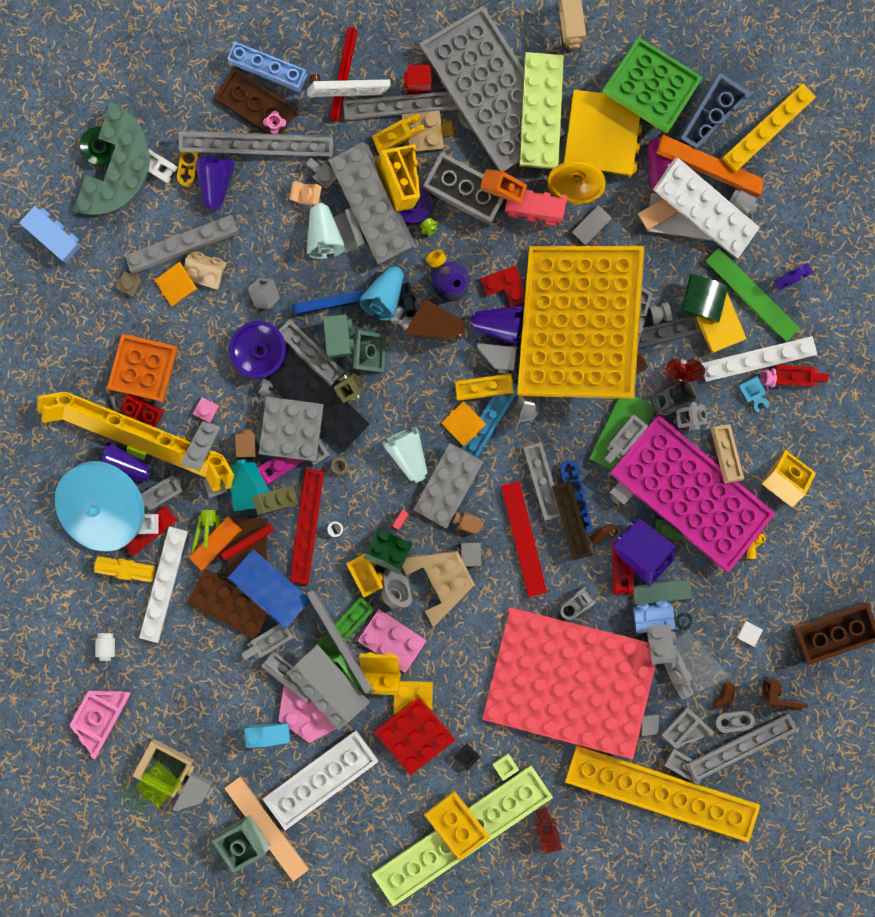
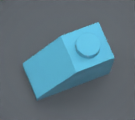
(267, 735)

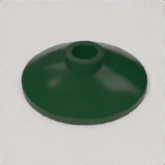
(88, 147)

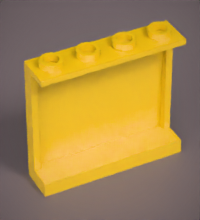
(602, 133)

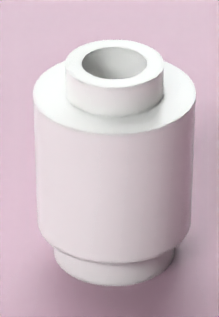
(105, 646)

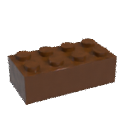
(835, 633)

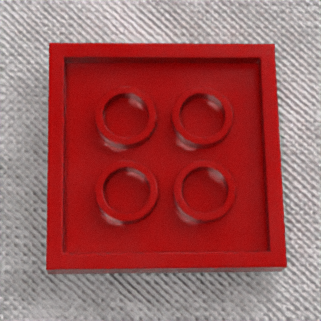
(414, 735)

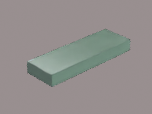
(662, 591)

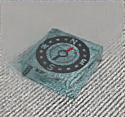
(683, 620)

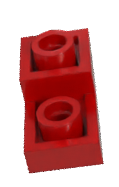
(142, 410)

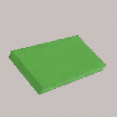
(619, 416)

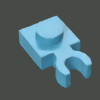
(754, 391)

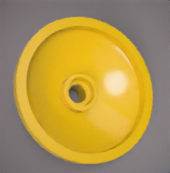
(577, 180)

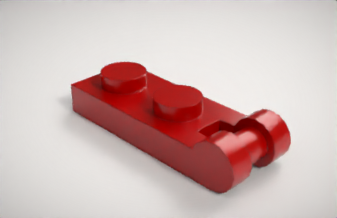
(621, 571)

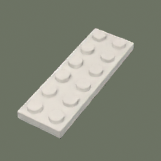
(706, 208)
(320, 780)

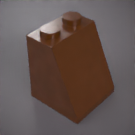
(435, 324)

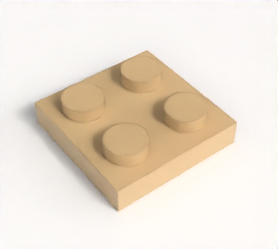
(431, 137)

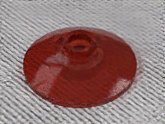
(685, 370)

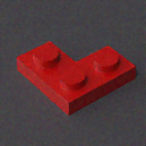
(508, 281)

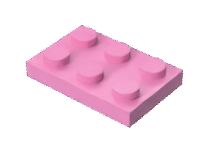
(390, 636)

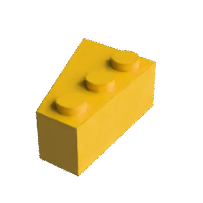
(400, 176)

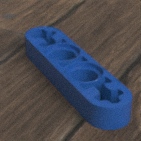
(327, 303)
(580, 496)

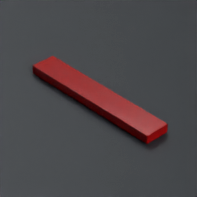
(306, 526)
(524, 539)

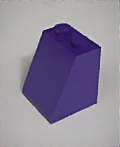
(645, 551)

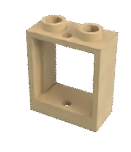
(572, 23)
(148, 755)

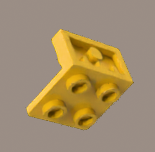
(382, 672)

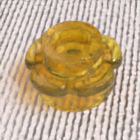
(448, 128)

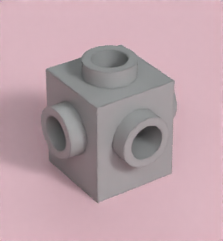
(691, 416)

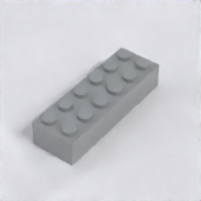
(371, 204)

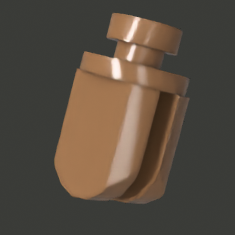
(467, 522)

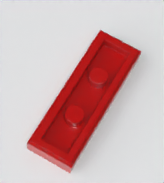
(248, 541)

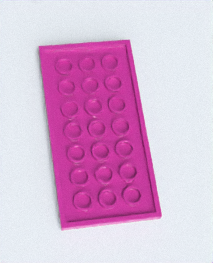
(691, 493)

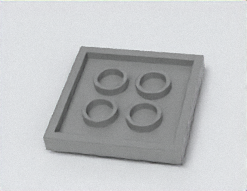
(291, 429)

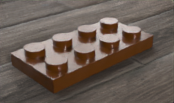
(227, 603)

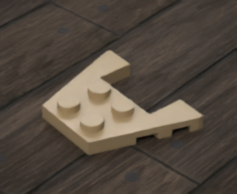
(448, 578)

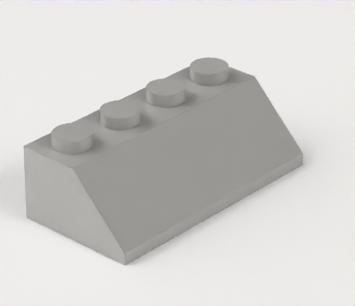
(328, 687)

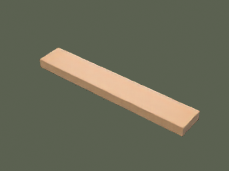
(280, 846)

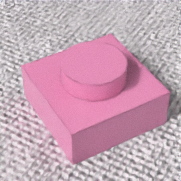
(206, 410)

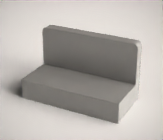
(349, 231)

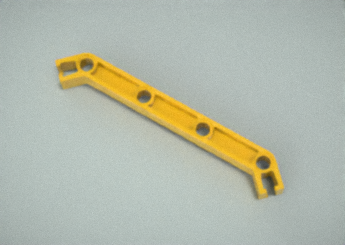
(131, 433)

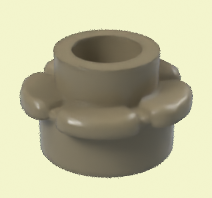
(339, 471)

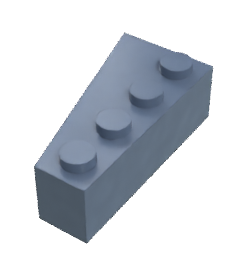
(714, 107)

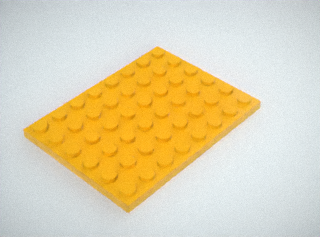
(581, 321)

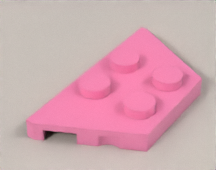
(97, 717)
(303, 717)

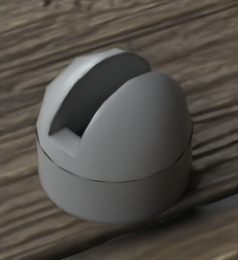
(264, 386)

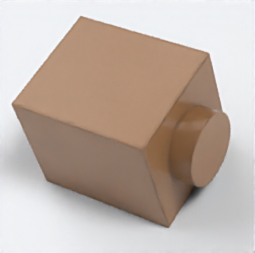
(246, 444)

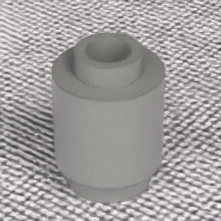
(743, 201)

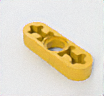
(182, 171)

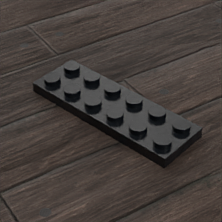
(303, 384)

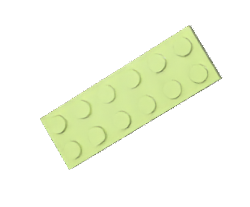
(541, 110)

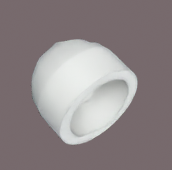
(338, 527)

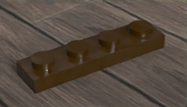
(572, 520)

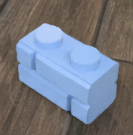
(652, 615)

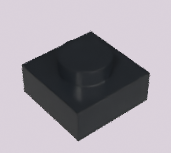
(467, 756)

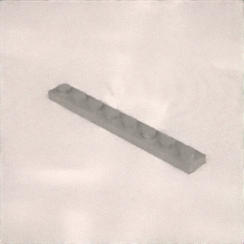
(255, 143)

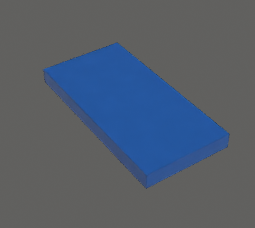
(269, 589)

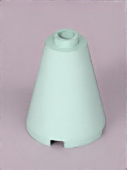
(323, 233)
(408, 453)

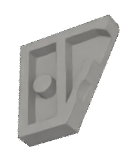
(686, 729)

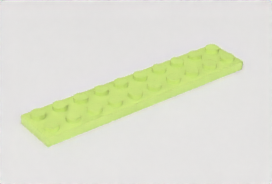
(431, 854)

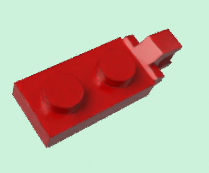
(799, 375)

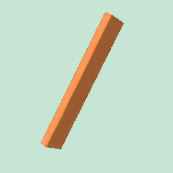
(710, 166)

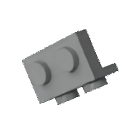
(661, 645)

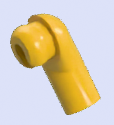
(751, 551)

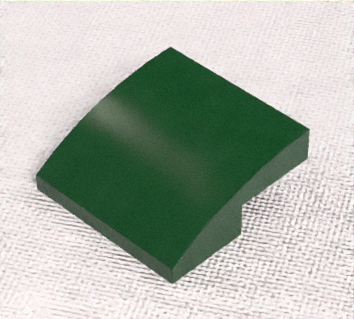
(704, 298)

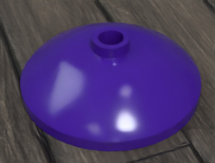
(245, 348)

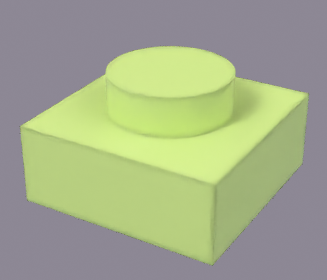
(505, 766)

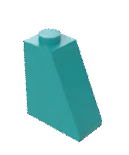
(245, 484)

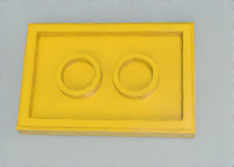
(725, 332)
(457, 825)

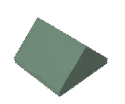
(369, 351)

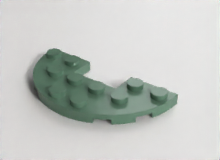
(126, 168)

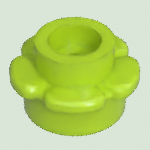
(428, 227)

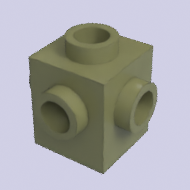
(349, 387)

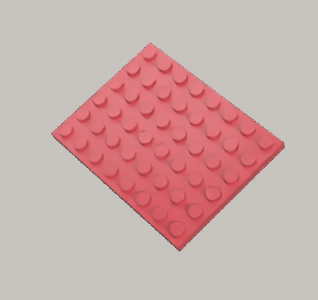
(570, 683)

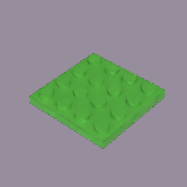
(652, 85)

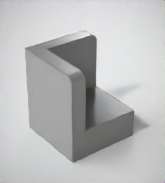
(263, 293)
(471, 554)

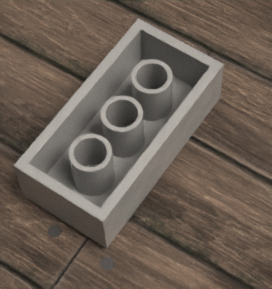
(461, 188)

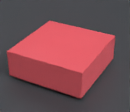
(400, 520)

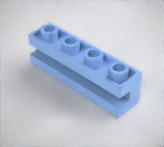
(267, 67)

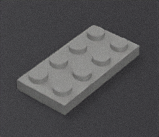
(448, 485)

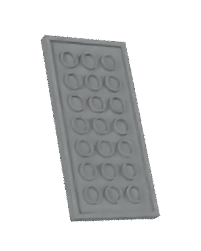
(482, 82)

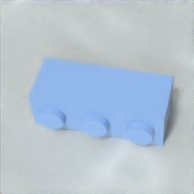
(51, 233)

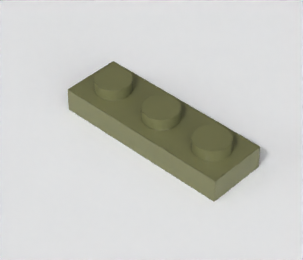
(275, 500)

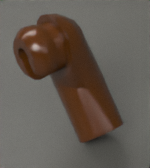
(602, 532)
(727, 696)

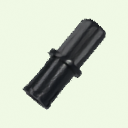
(408, 300)

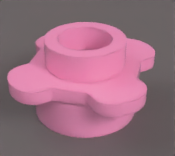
(274, 116)
(768, 378)

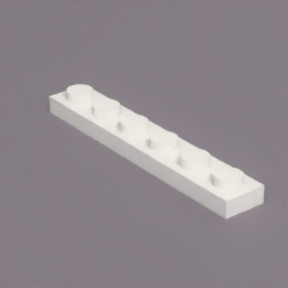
(759, 359)
(163, 584)

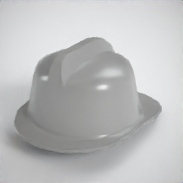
(526, 410)
(396, 590)

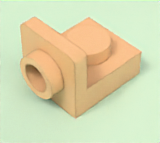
(305, 193)

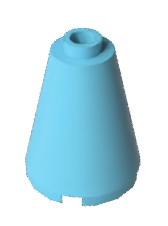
(383, 294)

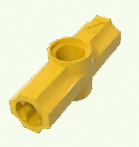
(124, 569)

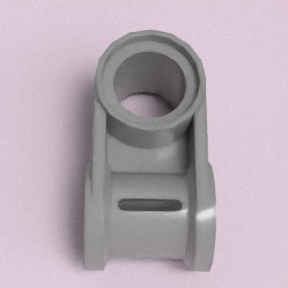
(577, 604)

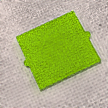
(158, 784)

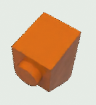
(503, 185)

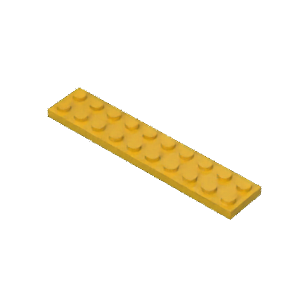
(662, 793)

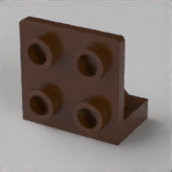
(770, 694)

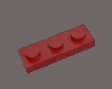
(165, 520)

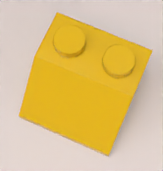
(789, 479)

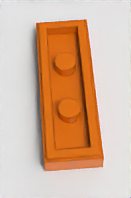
(217, 542)

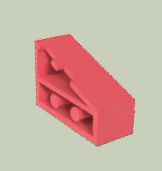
(538, 207)

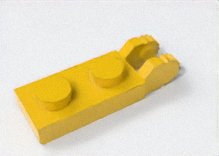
(397, 133)

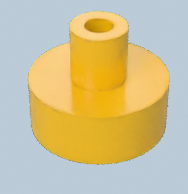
(436, 258)

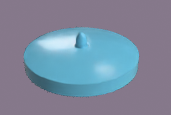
(99, 506)

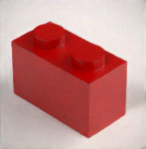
(417, 79)

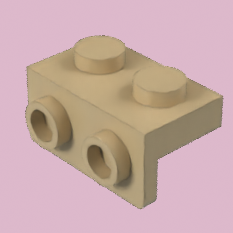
(205, 269)

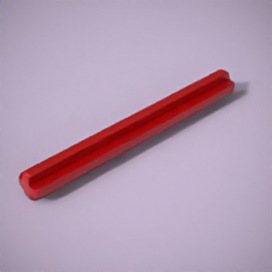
(344, 70)

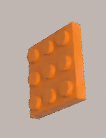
(142, 368)

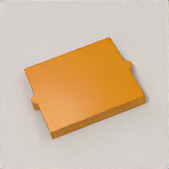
(175, 284)
(464, 423)

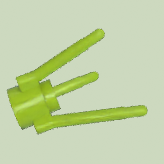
(206, 519)

